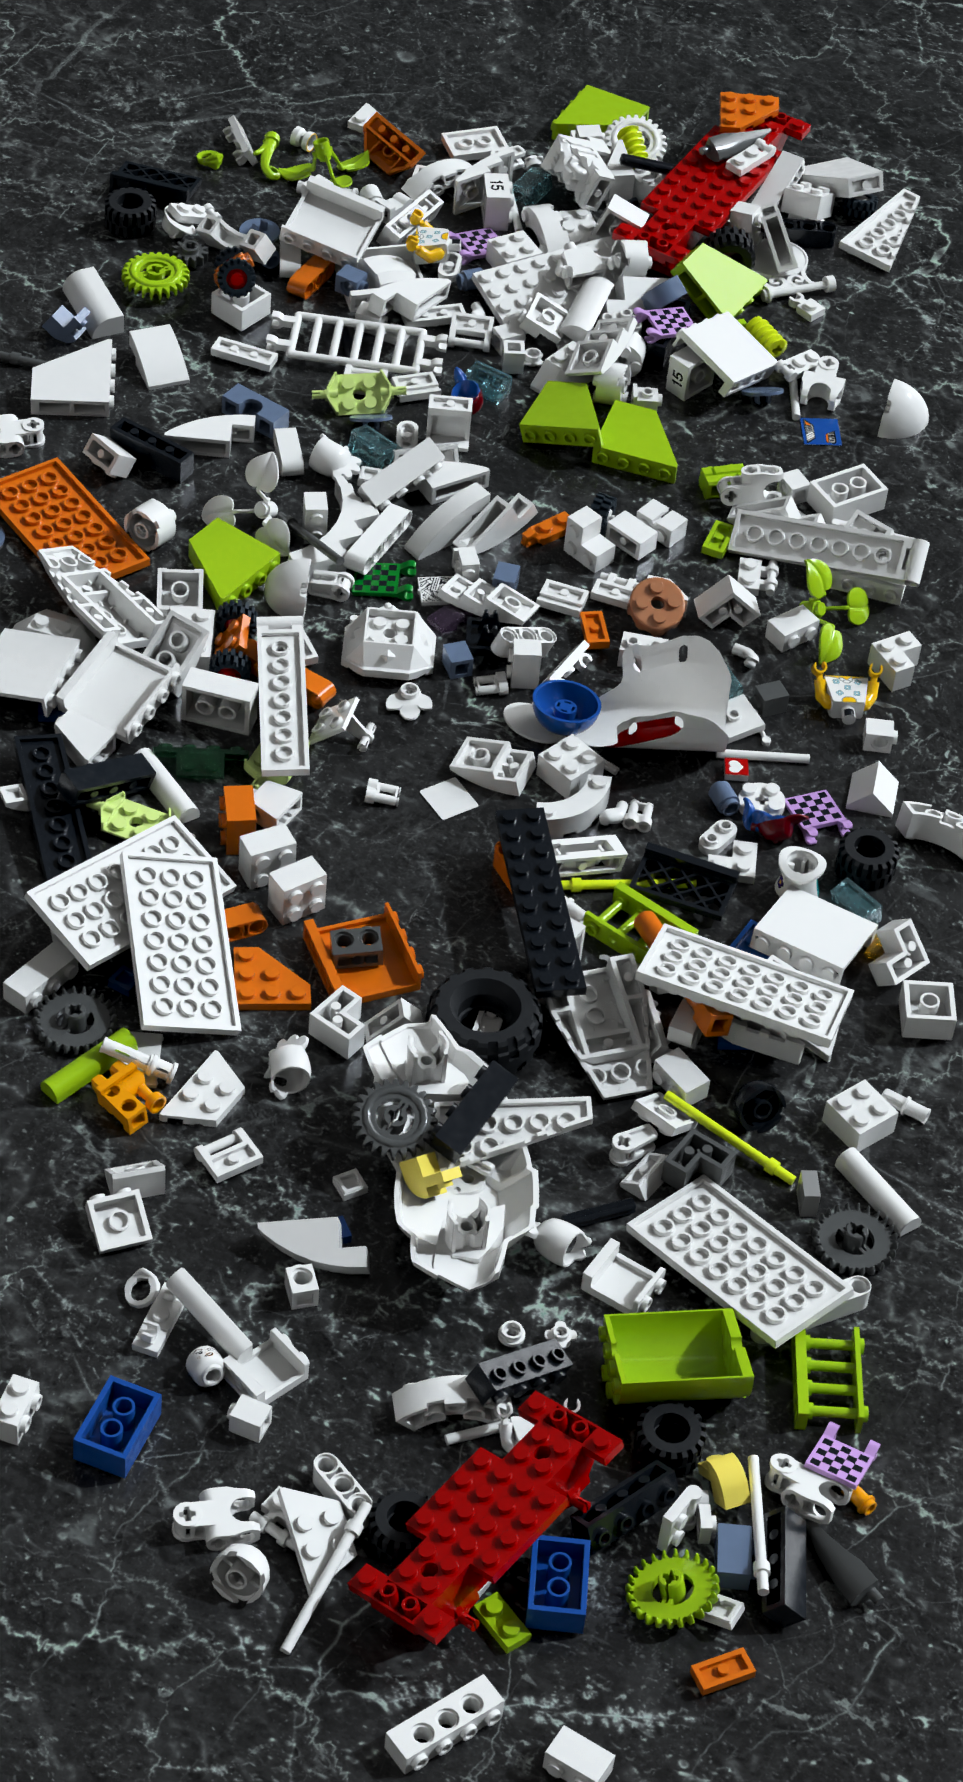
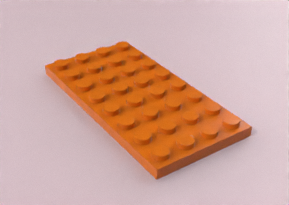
(55, 510)

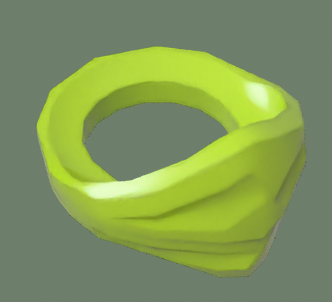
(213, 160)

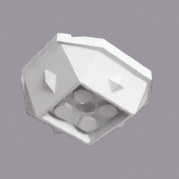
(389, 644)

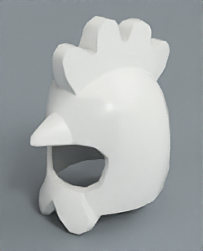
(333, 459)
(289, 1062)
(553, 1239)

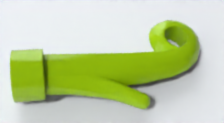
(270, 143)

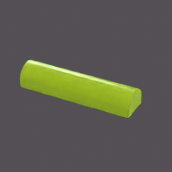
(84, 1068)

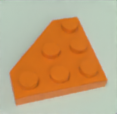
(745, 110)
(267, 983)

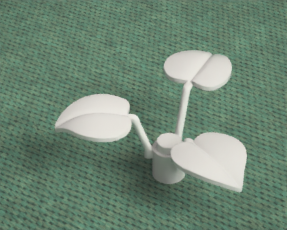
(263, 474)

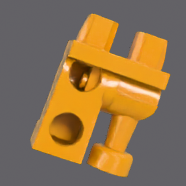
(120, 1093)

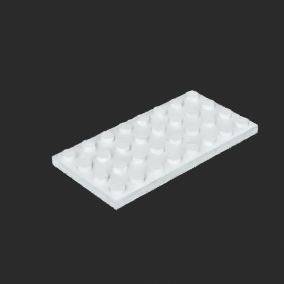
(512, 284)
(88, 901)
(179, 943)
(745, 985)
(740, 1260)

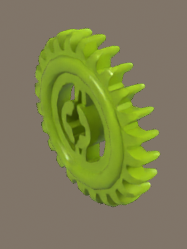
(153, 279)
(670, 1577)

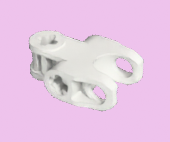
(823, 383)
(19, 435)
(750, 484)
(804, 1488)
(213, 1520)

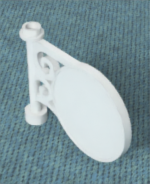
(767, 268)

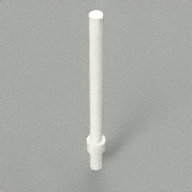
(352, 1530)
(761, 1566)

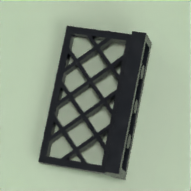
(164, 191)
(689, 869)

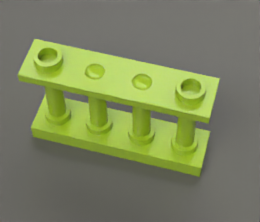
(632, 903)
(804, 1387)

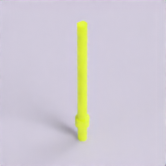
(578, 884)
(770, 1165)

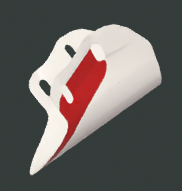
(668, 701)

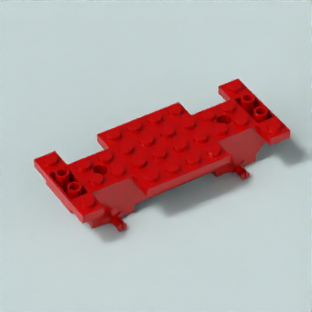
(488, 1520)

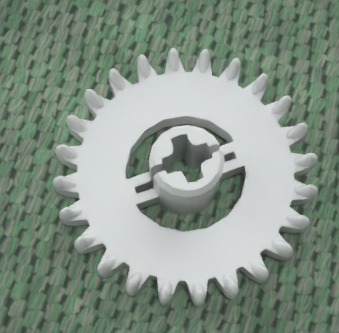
(654, 135)

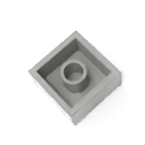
(808, 1193)

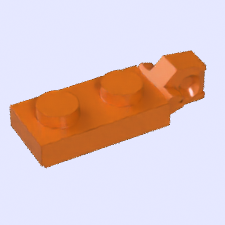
(546, 531)

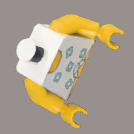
(430, 243)
(845, 695)

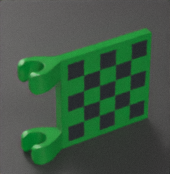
(384, 580)

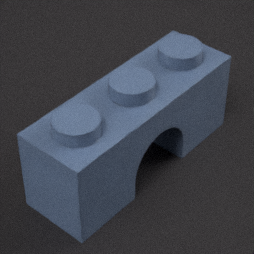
(244, 401)

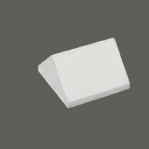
(873, 791)
(145, 1176)

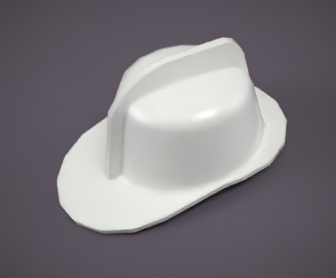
(174, 228)

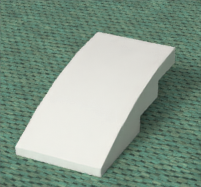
(470, 183)
(601, 346)
(480, 595)

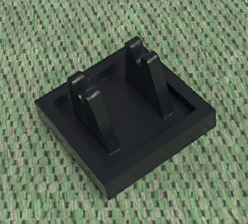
(482, 632)

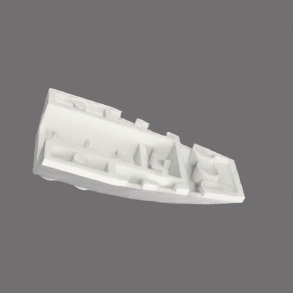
(99, 599)
(609, 1028)

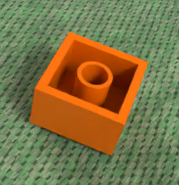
(237, 816)

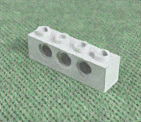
(451, 1710)

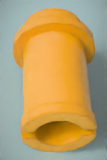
(864, 1502)

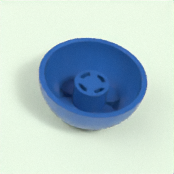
(565, 707)

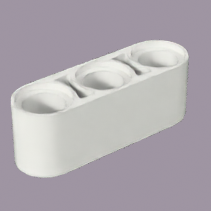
(289, 259)
(288, 451)
(506, 635)
(339, 1479)

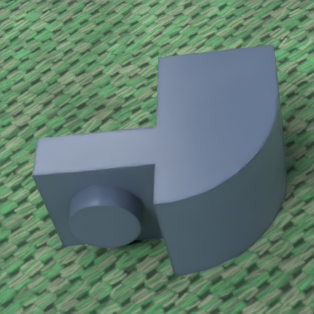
(664, 294)
(65, 325)

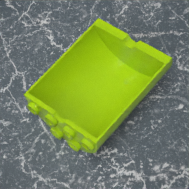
(674, 1356)

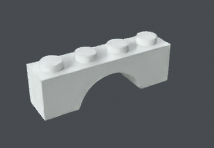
(220, 235)

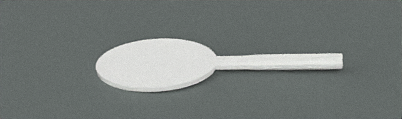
(522, 720)

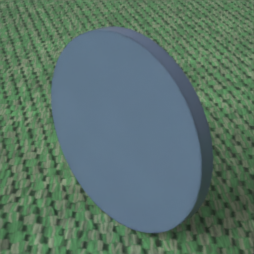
(263, 225)
(762, 391)
(376, 418)

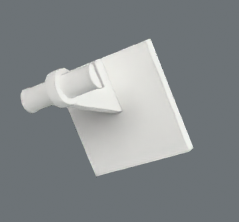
(341, 718)

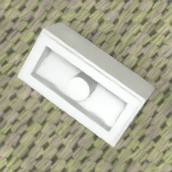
(645, 1176)

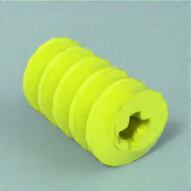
(633, 141)
(766, 336)

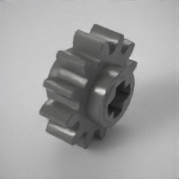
(191, 252)

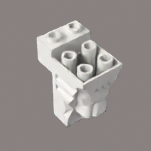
(581, 168)

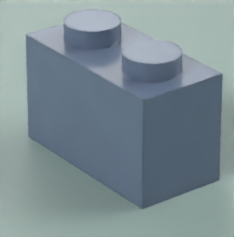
(734, 1556)

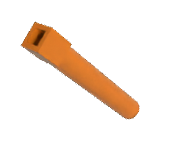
(707, 1018)

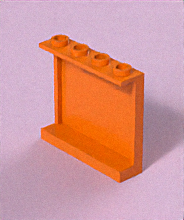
(395, 977)

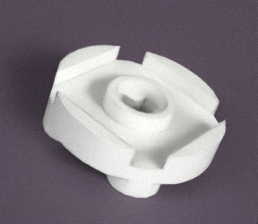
(768, 793)

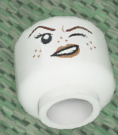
(206, 1366)

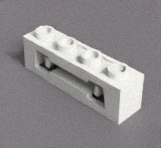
(400, 228)
(582, 853)

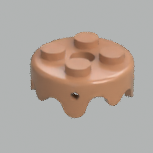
(652, 619)

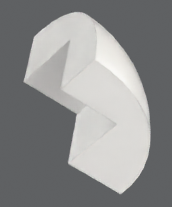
(904, 413)
(287, 587)

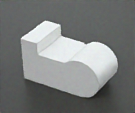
(394, 205)

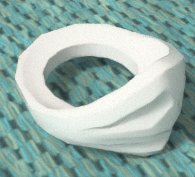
(142, 1275)

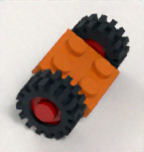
(234, 272)
(234, 626)

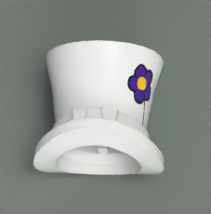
(800, 869)

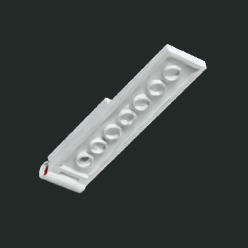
(837, 546)
(282, 696)

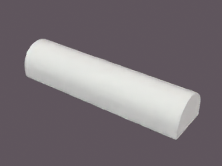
(169, 791)
(877, 1191)
(210, 1315)

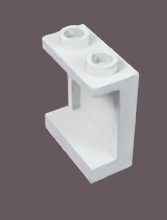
(449, 420)
(621, 1280)
(270, 1371)

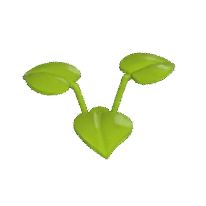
(323, 152)
(818, 580)

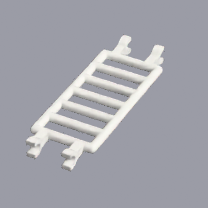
(294, 322)

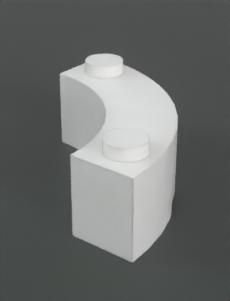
(435, 177)
(546, 225)
(579, 810)
(921, 822)
(434, 1398)

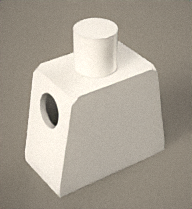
(276, 804)

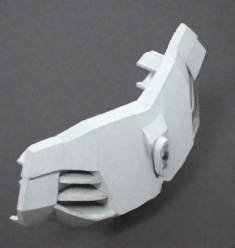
(472, 1225)

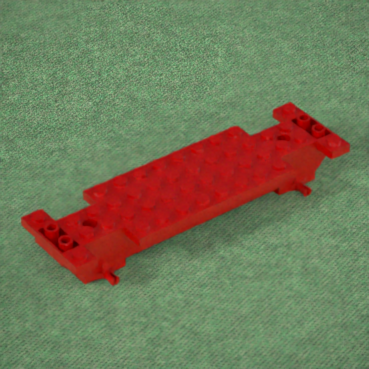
(700, 195)

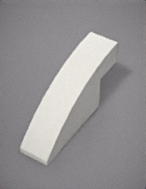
(778, 238)
(629, 293)
(409, 296)
(214, 434)
(450, 480)
(778, 506)
(447, 521)
(496, 523)
(683, 1028)
(317, 1243)

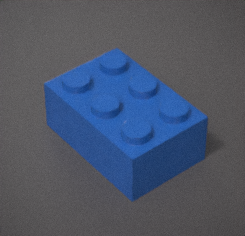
(117, 1426)
(558, 1584)

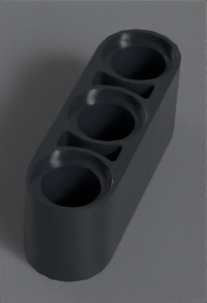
(811, 233)

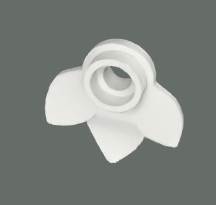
(409, 701)

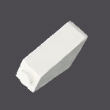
(85, 739)

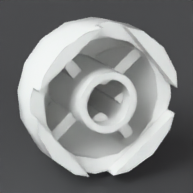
(240, 1573)

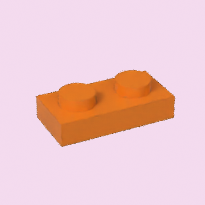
(594, 629)
(722, 1671)

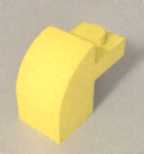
(425, 1177)
(727, 1480)

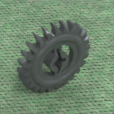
(75, 1010)
(389, 1139)
(854, 1229)

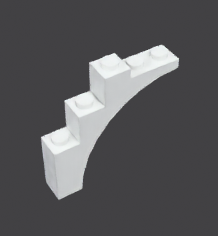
(351, 524)

